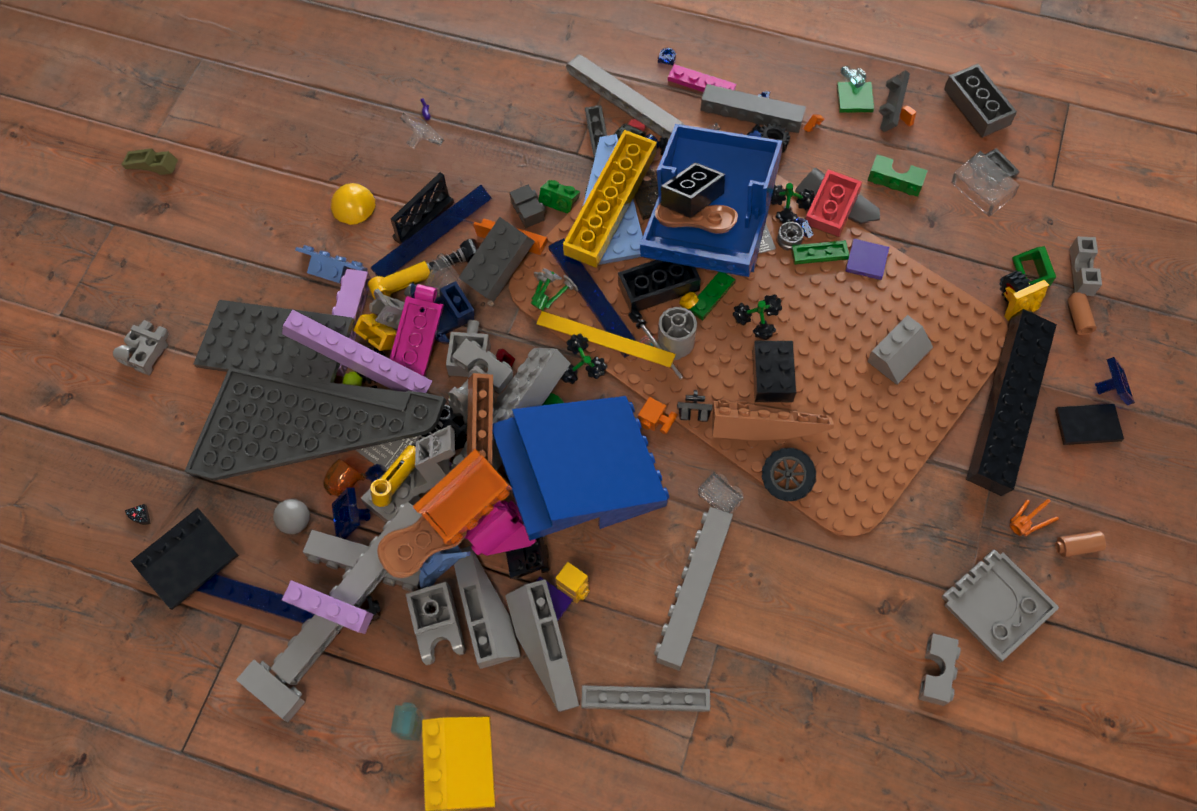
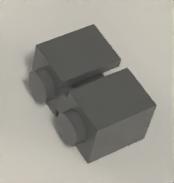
(526, 203)

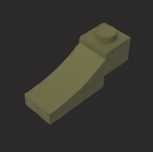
(149, 160)

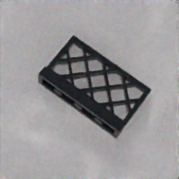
(429, 210)

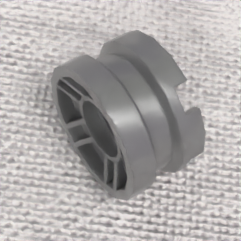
(788, 230)

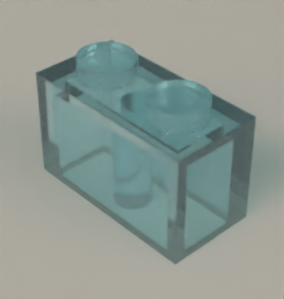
(407, 722)

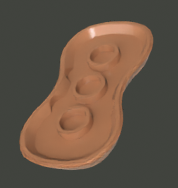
(711, 218)
(407, 549)

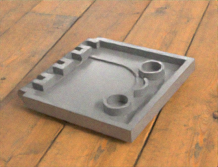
(999, 604)

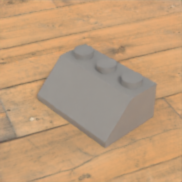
(901, 350)

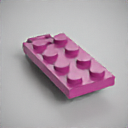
(417, 330)

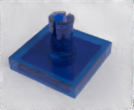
(1118, 382)
(346, 513)

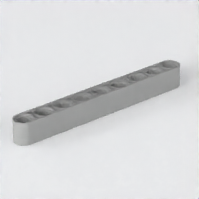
(622, 96)

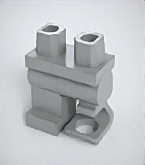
(147, 345)

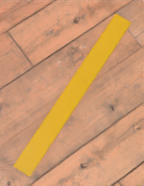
(606, 339)

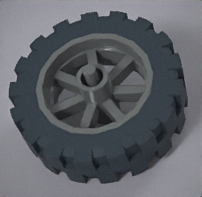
(782, 456)

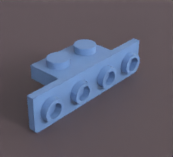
(328, 267)

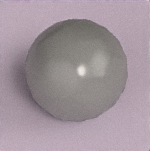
(291, 516)

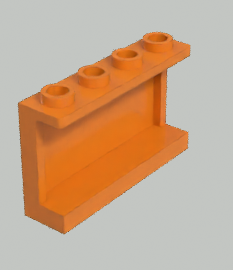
(463, 497)

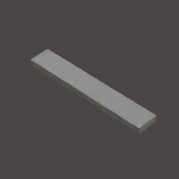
(645, 698)

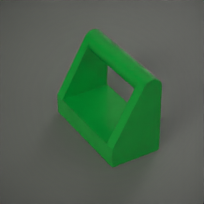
(1041, 261)

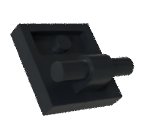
(528, 559)

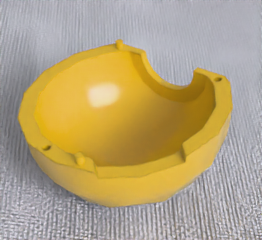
(352, 203)

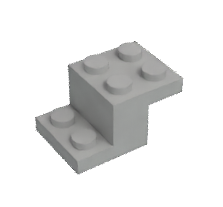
(432, 460)

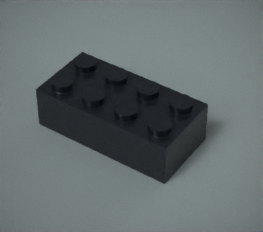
(656, 283)

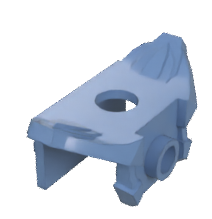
(438, 564)

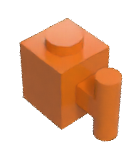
(654, 414)

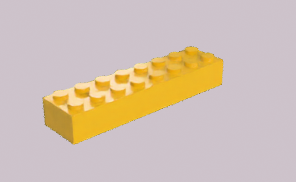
(609, 198)

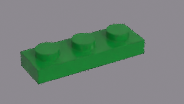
(820, 252)
(712, 294)

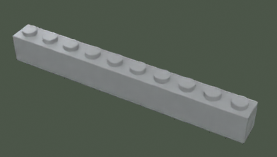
(354, 589)

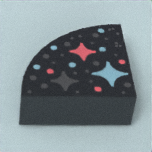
(139, 514)

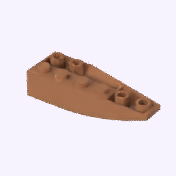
(763, 422)

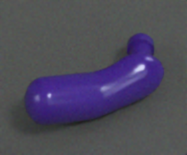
(425, 108)

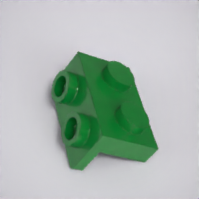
(558, 196)

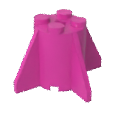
(499, 531)

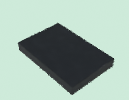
(1089, 424)

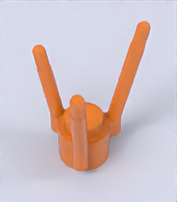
(1022, 524)

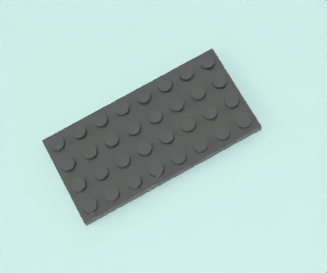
(253, 341)

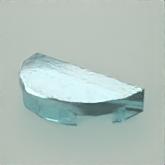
(856, 77)

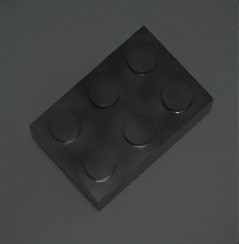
(692, 189)
(773, 371)

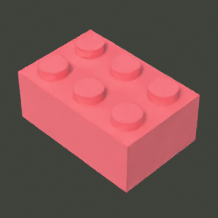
(833, 202)

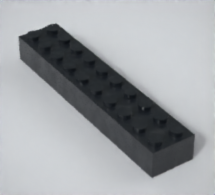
(1011, 403)

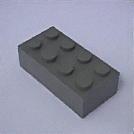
(980, 100)
(496, 259)

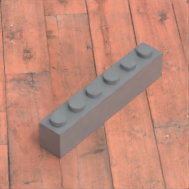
(344, 553)

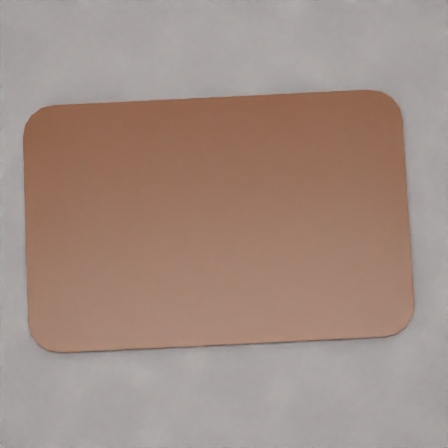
(835, 322)

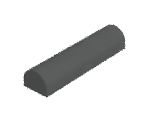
(595, 125)

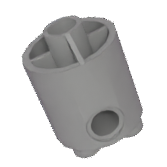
(677, 331)

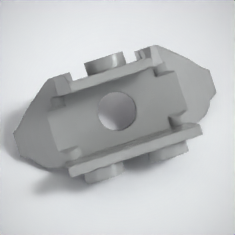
(387, 308)

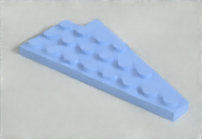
(628, 235)

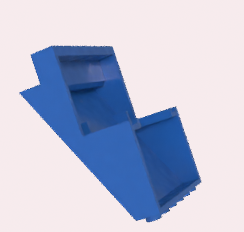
(750, 177)
(578, 464)

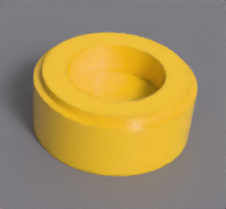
(688, 300)

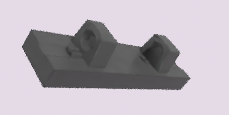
(892, 109)

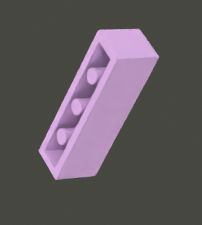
(327, 607)

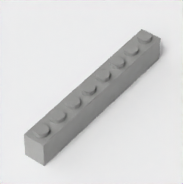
(694, 588)

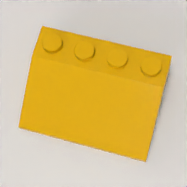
(458, 764)

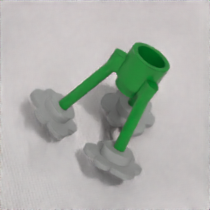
(539, 299)

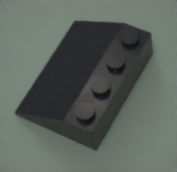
(184, 558)

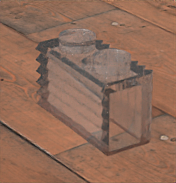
(721, 494)

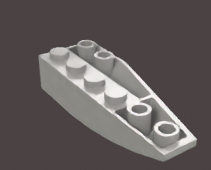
(485, 614)
(542, 641)

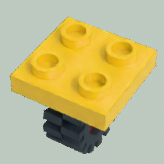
(1021, 293)

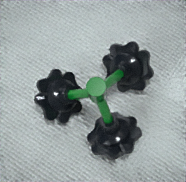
(804, 200)
(770, 305)
(596, 366)

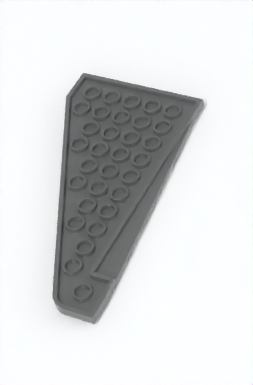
(286, 421)

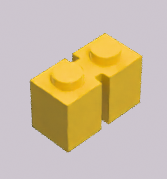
(379, 335)
(573, 582)

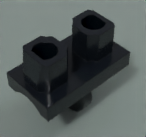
(686, 408)

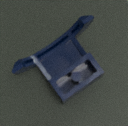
(456, 310)

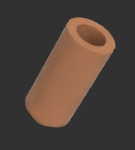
(1081, 313)
(1080, 544)

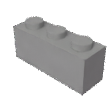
(271, 690)

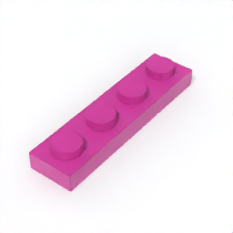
(696, 79)

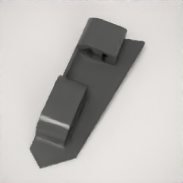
(862, 211)

